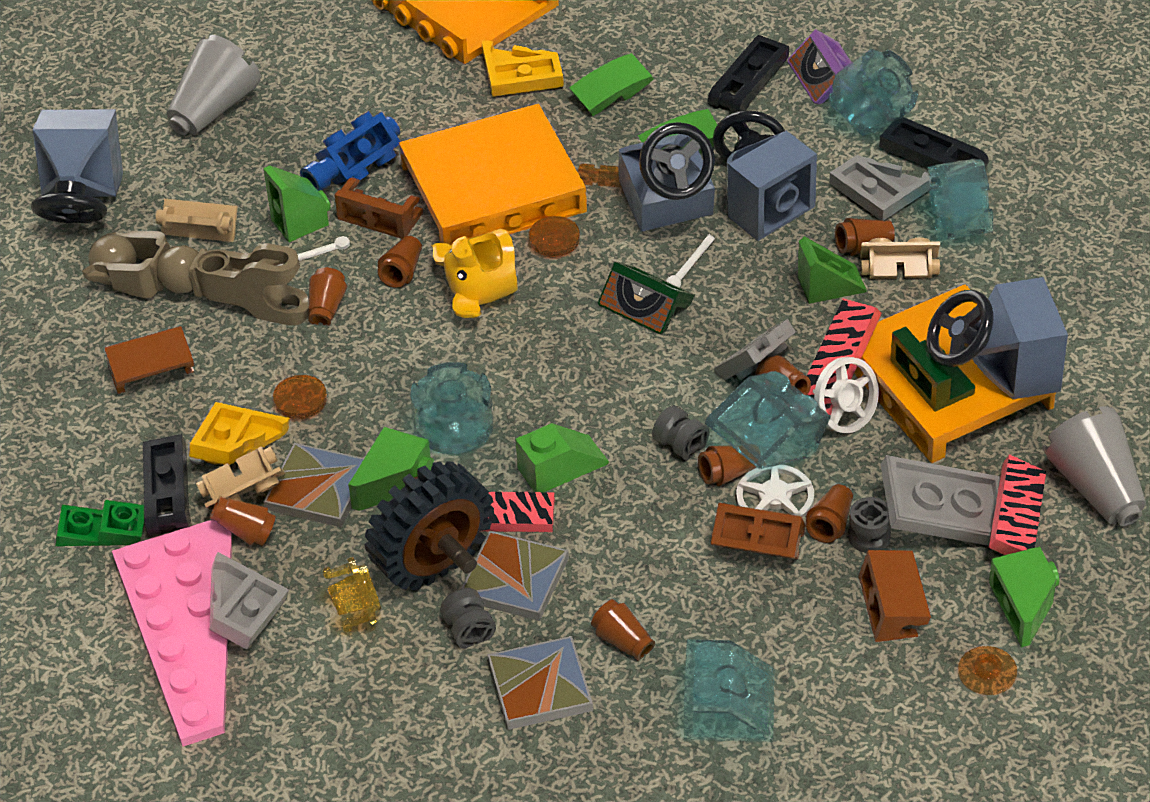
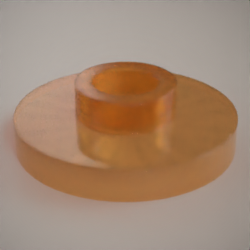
(554, 236)
(300, 396)
(987, 670)

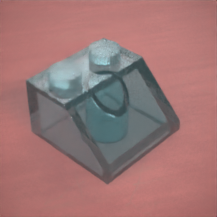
(770, 421)
(727, 693)

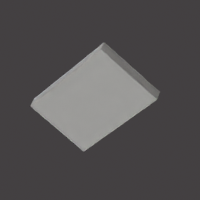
(939, 499)

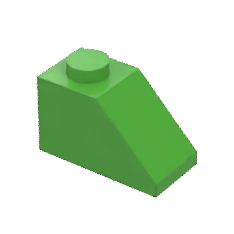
(295, 203)
(556, 456)
(385, 465)
(1024, 589)

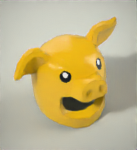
(478, 270)

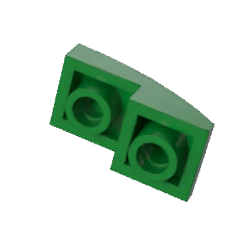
(114, 525)

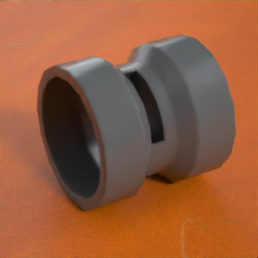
(677, 430)
(869, 524)
(467, 622)

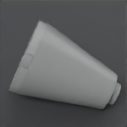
(211, 84)
(1099, 464)

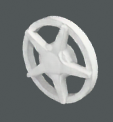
(847, 393)
(776, 493)

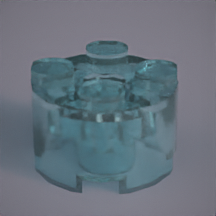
(873, 91)
(960, 199)
(452, 408)

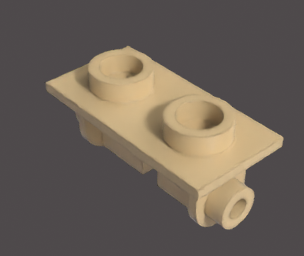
(198, 220)
(885, 256)
(256, 474)

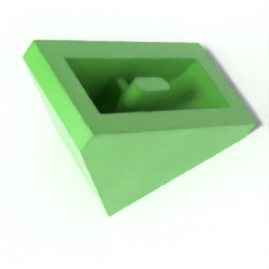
(825, 273)

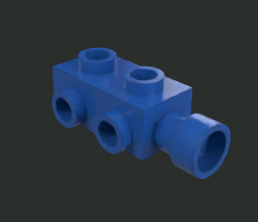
(354, 151)

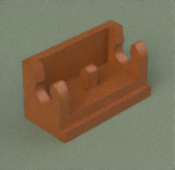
(376, 212)
(148, 356)
(758, 531)
(893, 594)

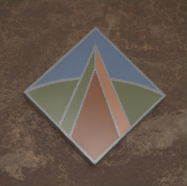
(314, 485)
(516, 574)
(540, 682)

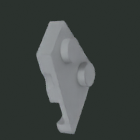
(878, 186)
(766, 345)
(241, 601)

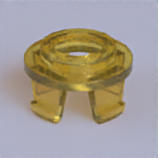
(353, 593)

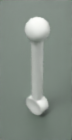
(340, 243)
(676, 279)

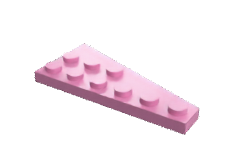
(171, 602)

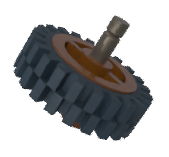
(429, 525)

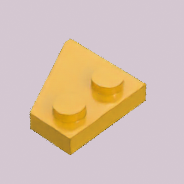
(521, 69)
(234, 432)

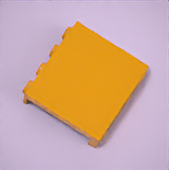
(463, 24)
(494, 174)
(908, 408)

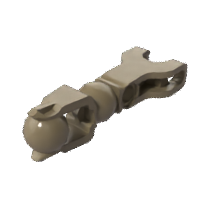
(219, 275)

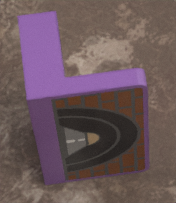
(817, 64)

